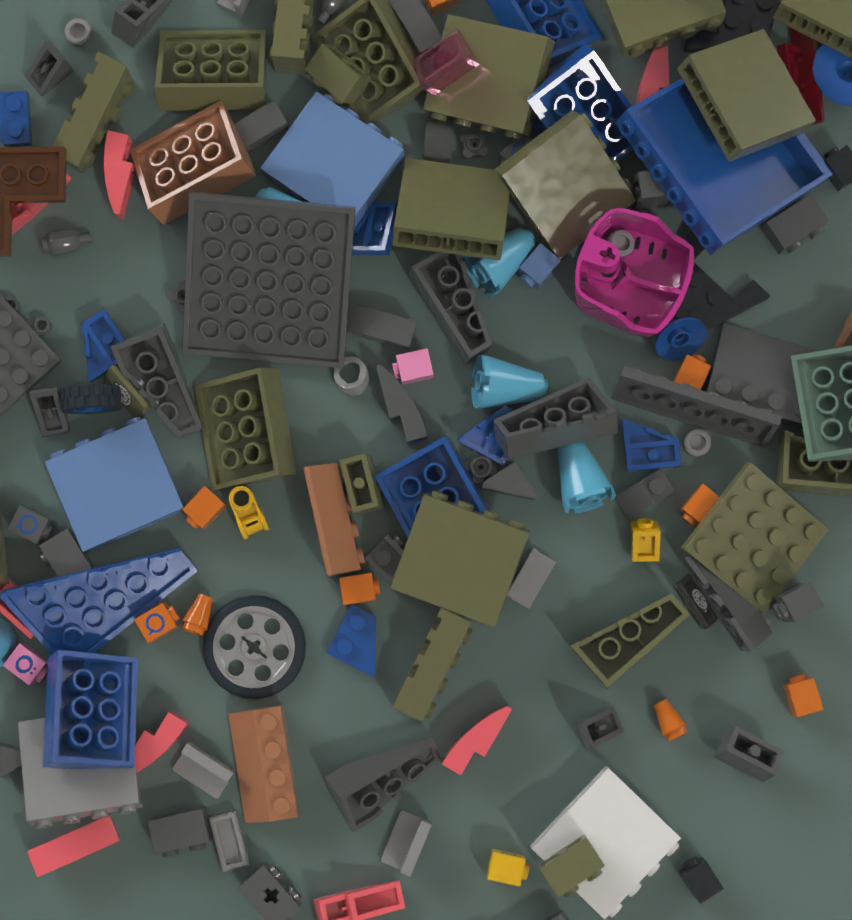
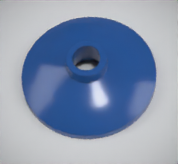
(680, 338)

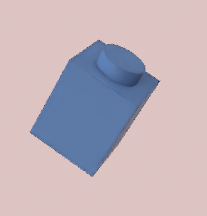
(538, 267)

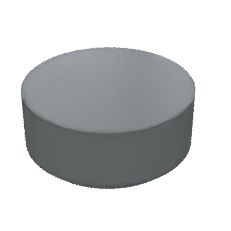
(78, 32)
(623, 241)
(696, 443)

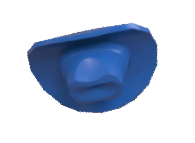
(833, 75)

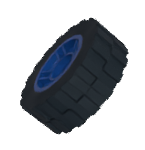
(90, 399)

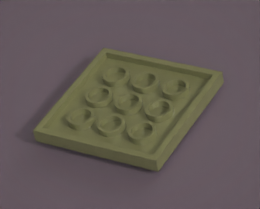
(755, 537)

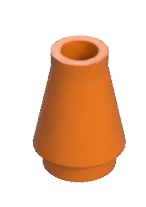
(198, 616)
(669, 720)

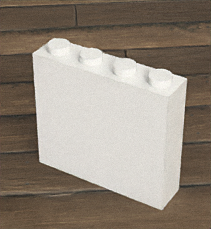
(622, 832)

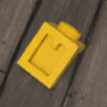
(645, 540)

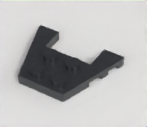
(740, 19)
(709, 301)

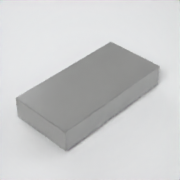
(229, 841)

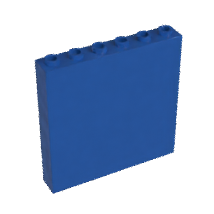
(711, 194)

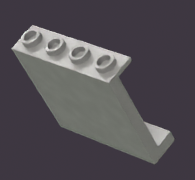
(70, 793)

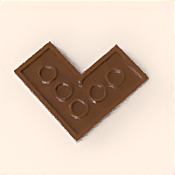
(29, 177)

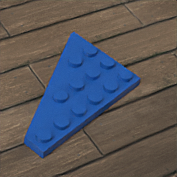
(96, 604)

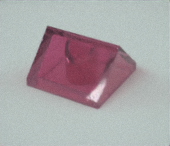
(444, 63)

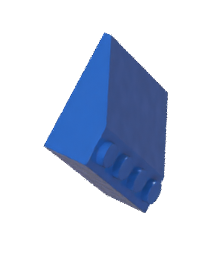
(561, 20)
(588, 88)
(430, 469)
(90, 711)

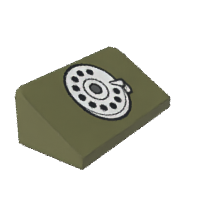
(130, 396)

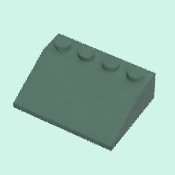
(825, 402)

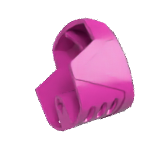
(642, 283)

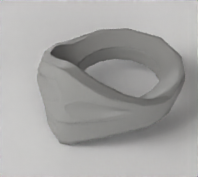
(358, 386)

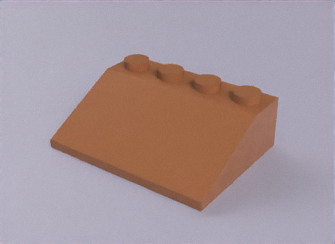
(189, 157)

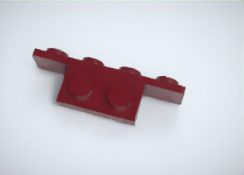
(799, 62)

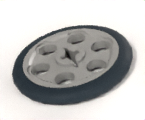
(282, 671)

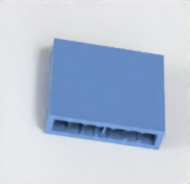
(333, 157)
(114, 484)

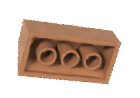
(333, 520)
(264, 764)

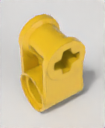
(248, 514)

